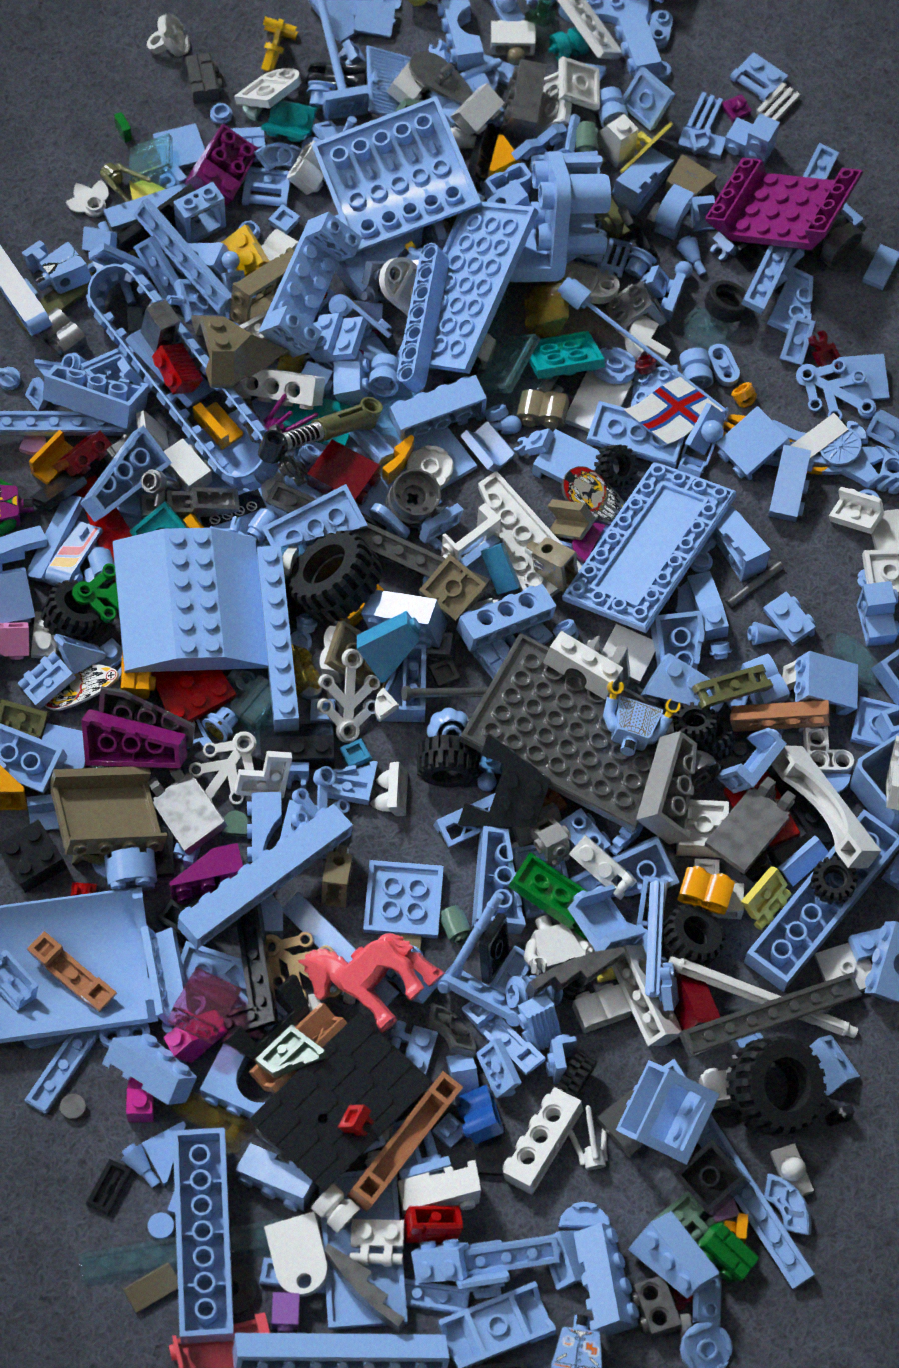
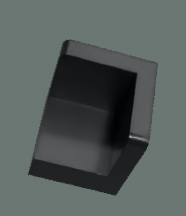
(751, 255)

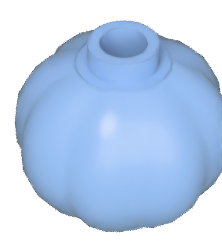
(447, 723)

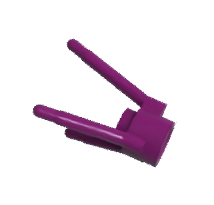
(269, 421)

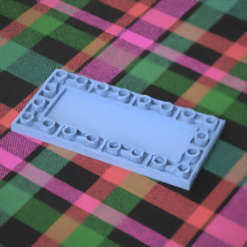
(649, 546)

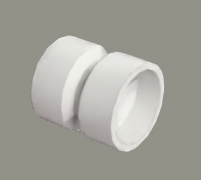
(335, 1208)

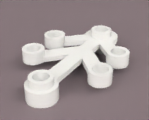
(349, 698)
(228, 766)

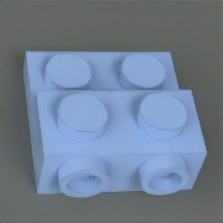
(339, 337)

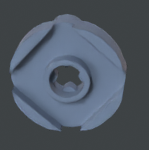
(435, 234)

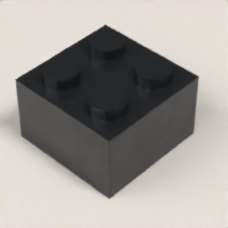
(32, 856)
(712, 1177)

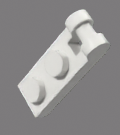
(602, 866)

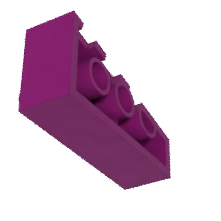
(129, 743)

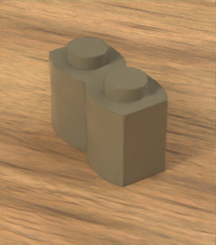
(543, 409)

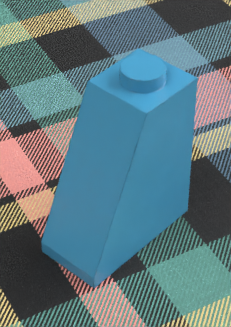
(388, 644)

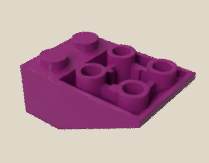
(223, 163)
(206, 874)

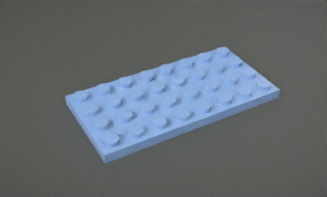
(481, 261)

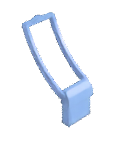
(688, 462)

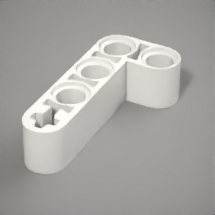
(821, 752)

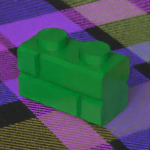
(727, 1252)

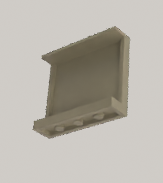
(105, 810)

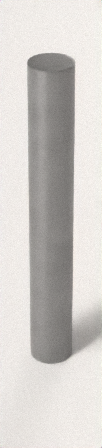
(755, 584)

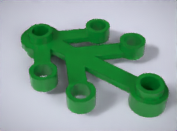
(95, 593)

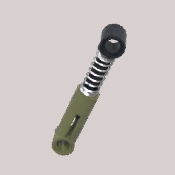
(321, 429)

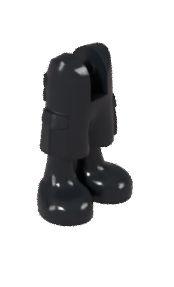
(324, 72)

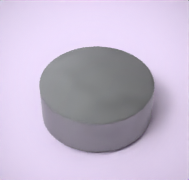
(72, 1107)

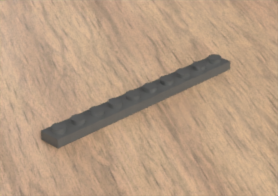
(377, 539)

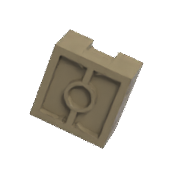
(454, 588)

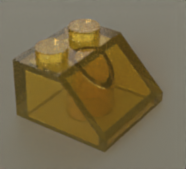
(546, 310)

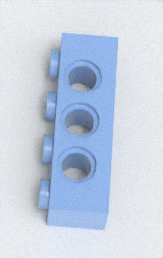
(478, 635)

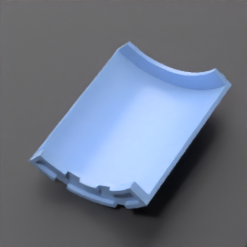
(102, 936)

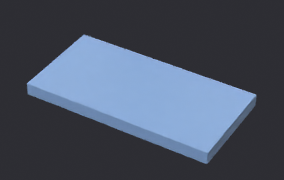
(342, 1306)

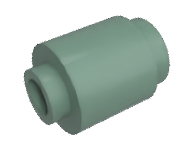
(586, 137)
(455, 924)

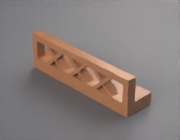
(780, 715)
(318, 1026)

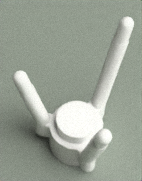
(593, 1156)

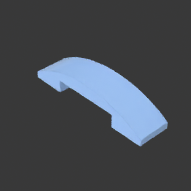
(492, 1026)

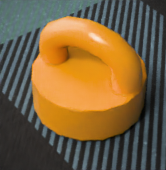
(743, 393)

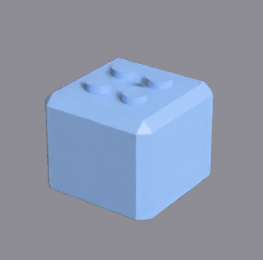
(870, 783)

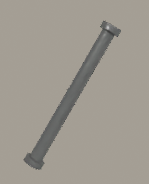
(408, 693)

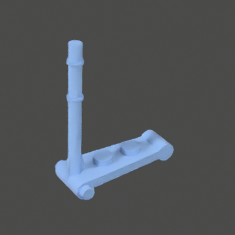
(470, 987)

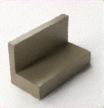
(572, 519)

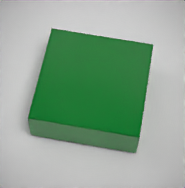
(123, 127)

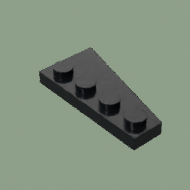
(137, 233)

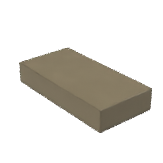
(151, 1287)

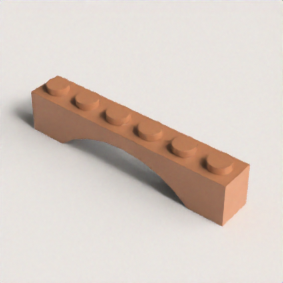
(404, 1141)

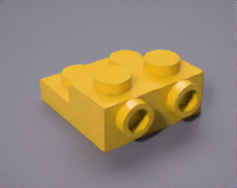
(248, 249)

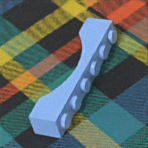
(266, 818)

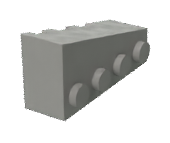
(669, 789)

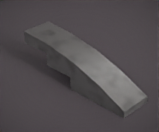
(197, 501)
(581, 969)
(358, 1281)

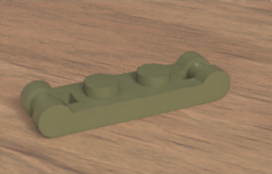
(732, 686)

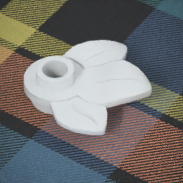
(86, 197)

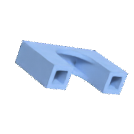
(222, 1084)

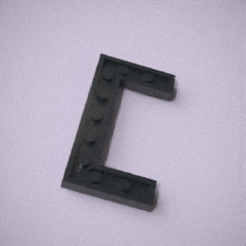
(802, 809)
(261, 1005)

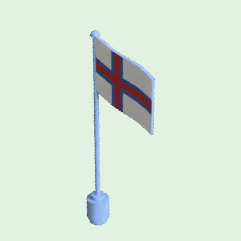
(671, 408)

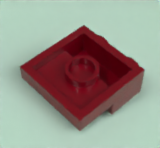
(86, 451)

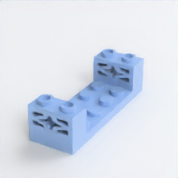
(306, 281)

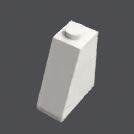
(618, 141)

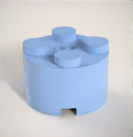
(131, 869)

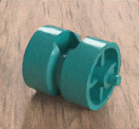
(568, 43)

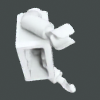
(553, 946)

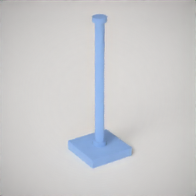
(344, 101)

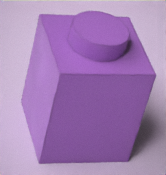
(285, 1312)

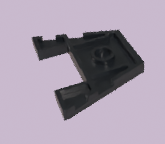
(517, 795)
(293, 995)

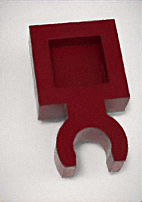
(826, 352)

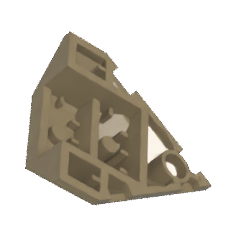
(233, 350)

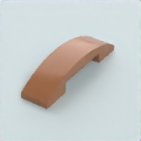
(70, 972)

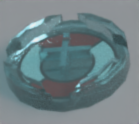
(704, 329)

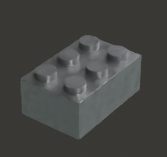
(523, 100)

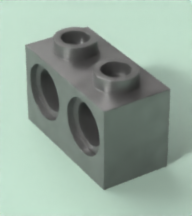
(661, 1306)

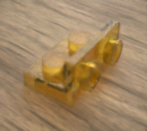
(304, 670)

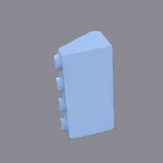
(15, 596)

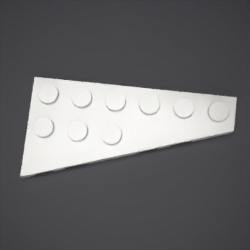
(517, 529)

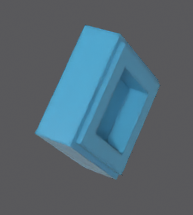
(355, 753)

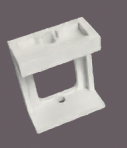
(487, 525)

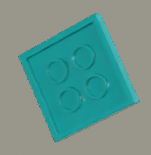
(566, 355)

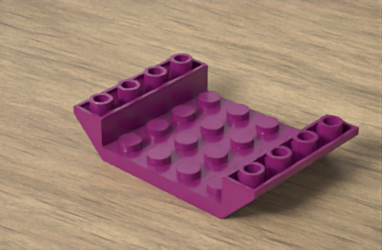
(779, 207)

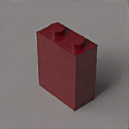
(343, 466)

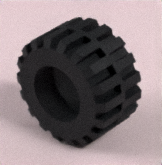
(68, 617)
(446, 761)
(697, 925)

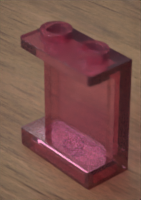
(204, 1005)

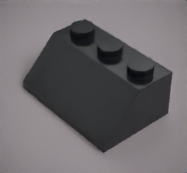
(309, 744)

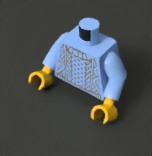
(634, 722)

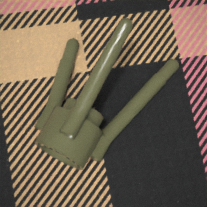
(113, 176)

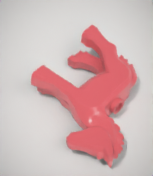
(367, 970)

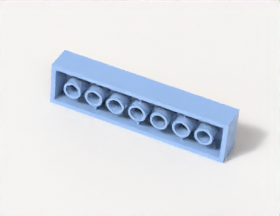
(807, 921)
(203, 1236)

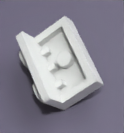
(857, 510)

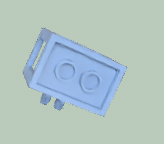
(667, 1112)

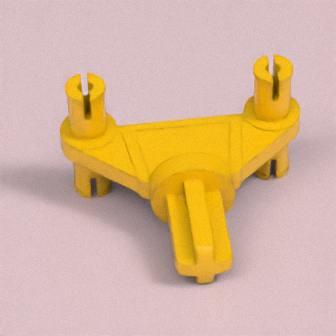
(273, 49)

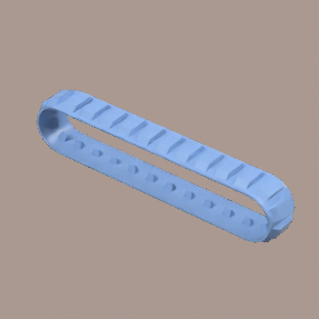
(98, 289)

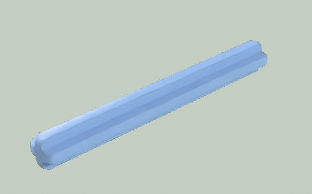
(654, 941)

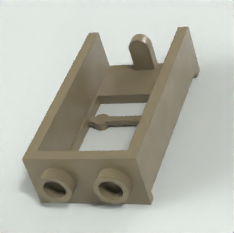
(245, 307)

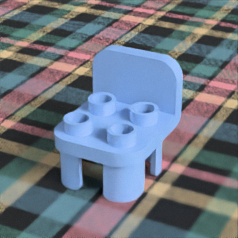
(565, 224)

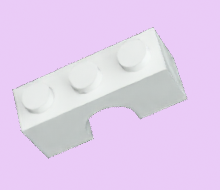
(597, 669)

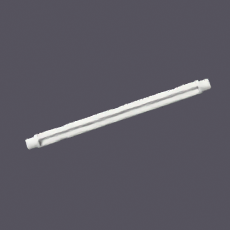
(756, 994)

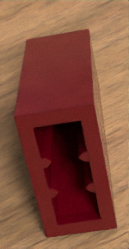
(694, 1003)

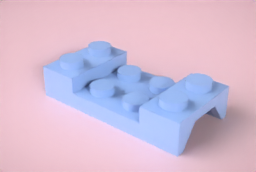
(496, 1326)

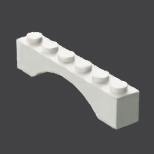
(850, 837)

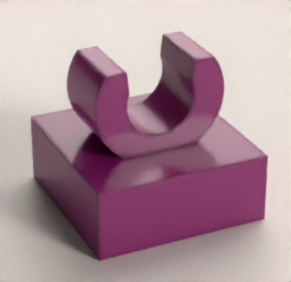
(736, 108)

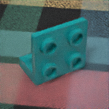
(290, 120)

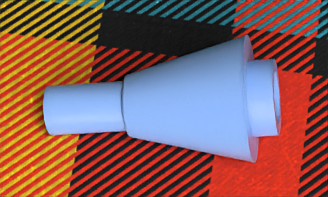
(689, 249)
(762, 633)
(137, 1160)

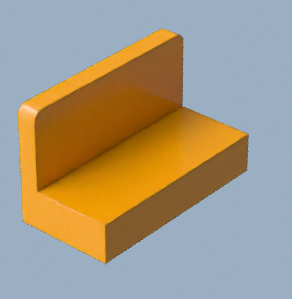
(217, 424)
(42, 462)

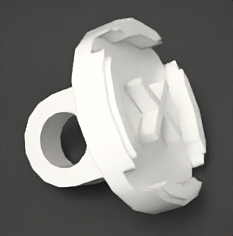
(169, 37)

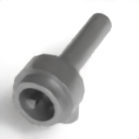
(156, 483)

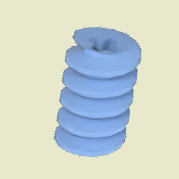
(516, 994)

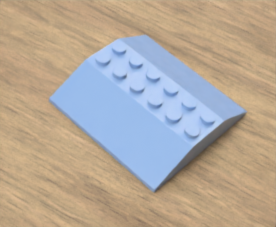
(396, 173)
(189, 601)

